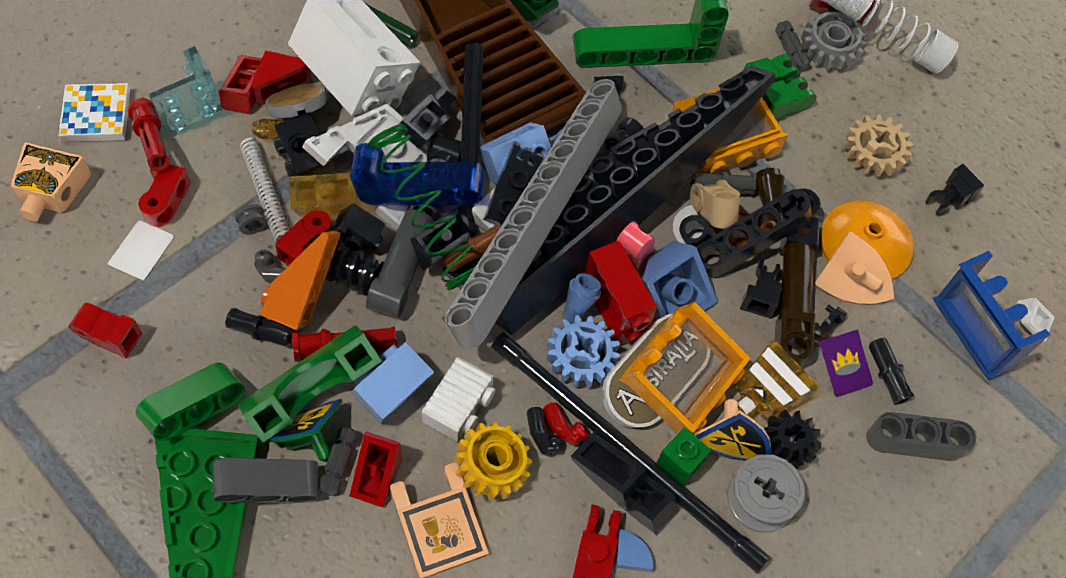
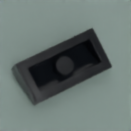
(450, 239)

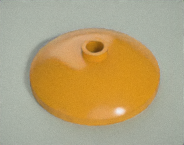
(892, 239)

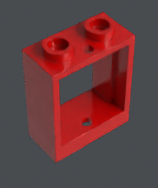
(624, 297)

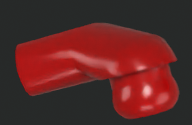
(560, 426)

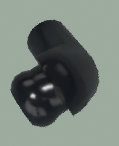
(538, 431)

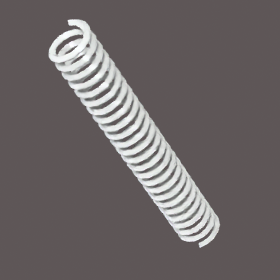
(265, 187)

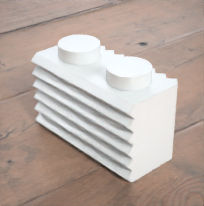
(458, 399)

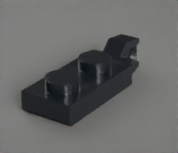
(428, 118)

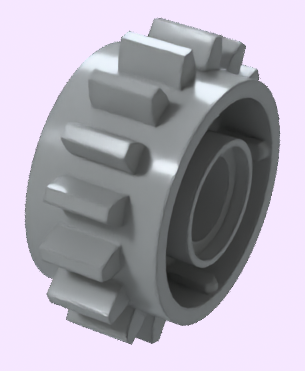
(833, 40)

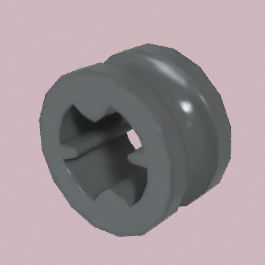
(251, 219)

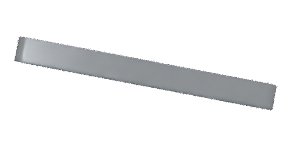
(533, 216)

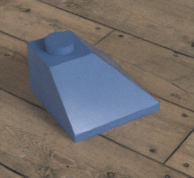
(677, 278)

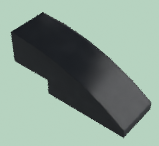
(625, 482)

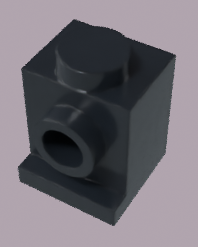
(359, 228)

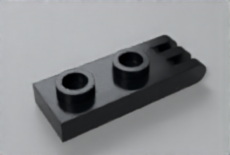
(511, 183)

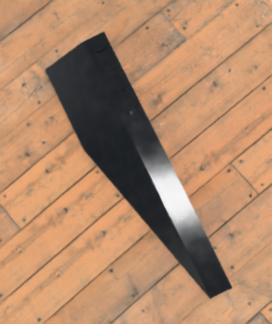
(628, 190)

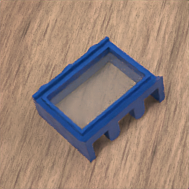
(981, 321)

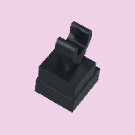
(960, 189)
(765, 294)

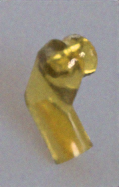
(265, 128)

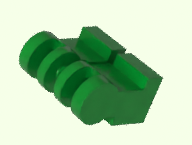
(788, 91)

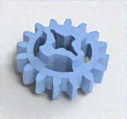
(579, 364)

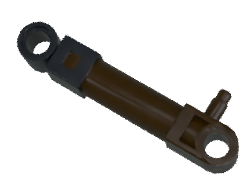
(796, 321)

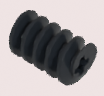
(353, 270)

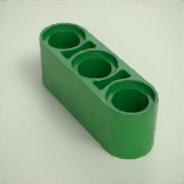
(190, 401)

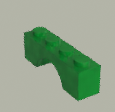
(281, 399)

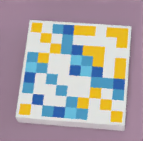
(94, 112)

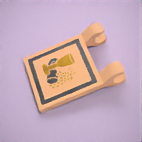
(441, 528)

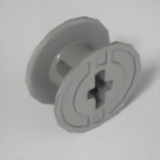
(784, 495)

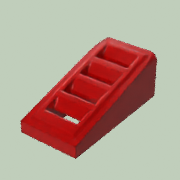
(236, 90)

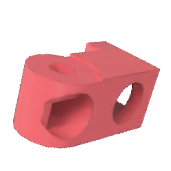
(637, 245)

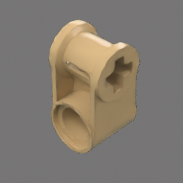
(716, 203)

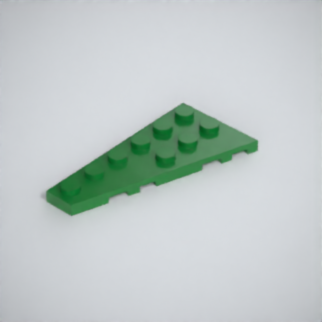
(198, 531)

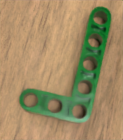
(655, 44)

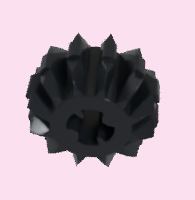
(800, 431)

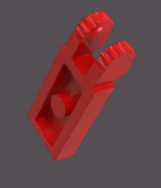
(596, 550)

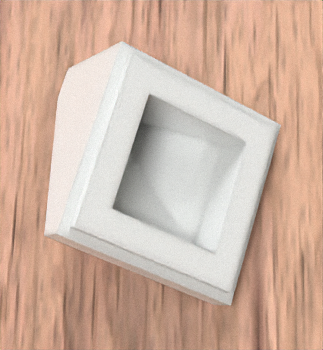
(1038, 316)

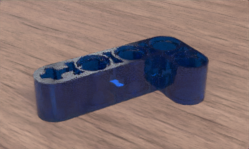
(459, 181)

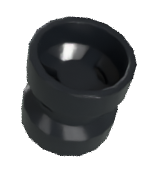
(625, 129)

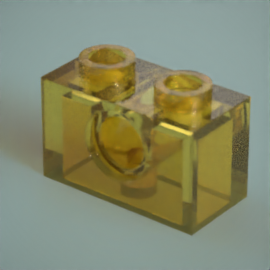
(322, 192)

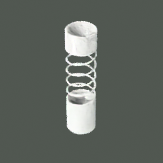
(932, 52)

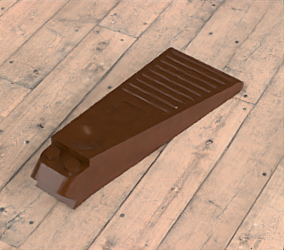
(519, 72)

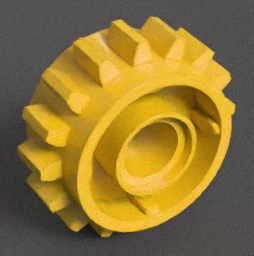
(482, 475)

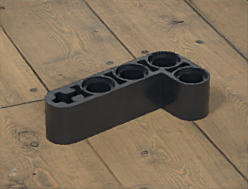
(748, 228)

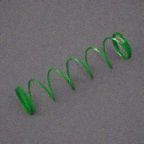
(373, 145)

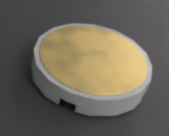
(296, 98)

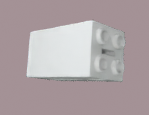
(353, 54)

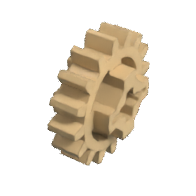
(878, 145)

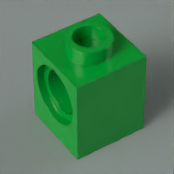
(683, 456)

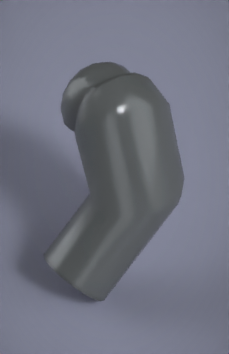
(267, 266)

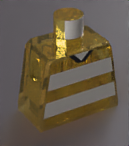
(774, 384)

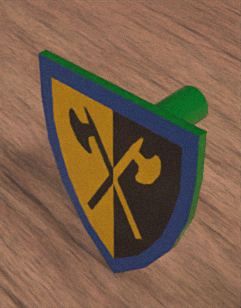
(307, 429)

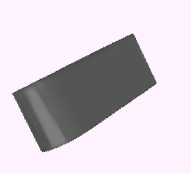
(934, 429)
(265, 480)

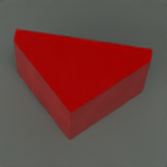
(278, 73)
(376, 469)

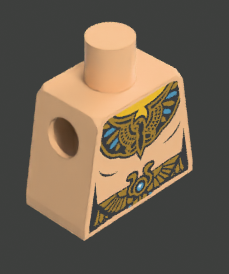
(47, 180)

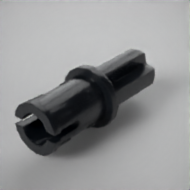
(258, 327)
(890, 371)

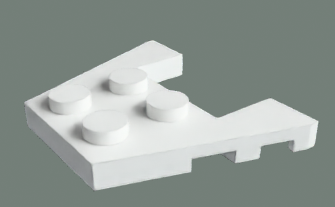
(361, 131)

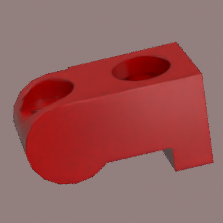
(164, 195)
(302, 235)
(106, 329)

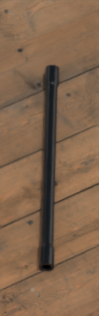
(739, 544)

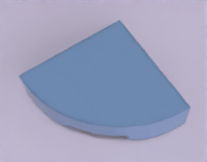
(632, 553)

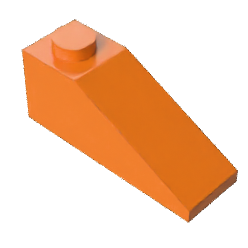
(297, 289)

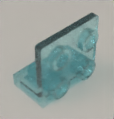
(187, 98)

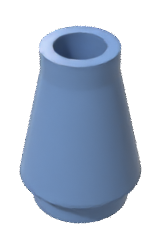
(581, 295)

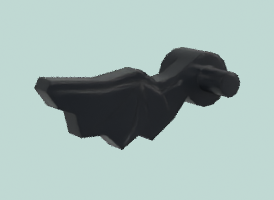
(836, 315)

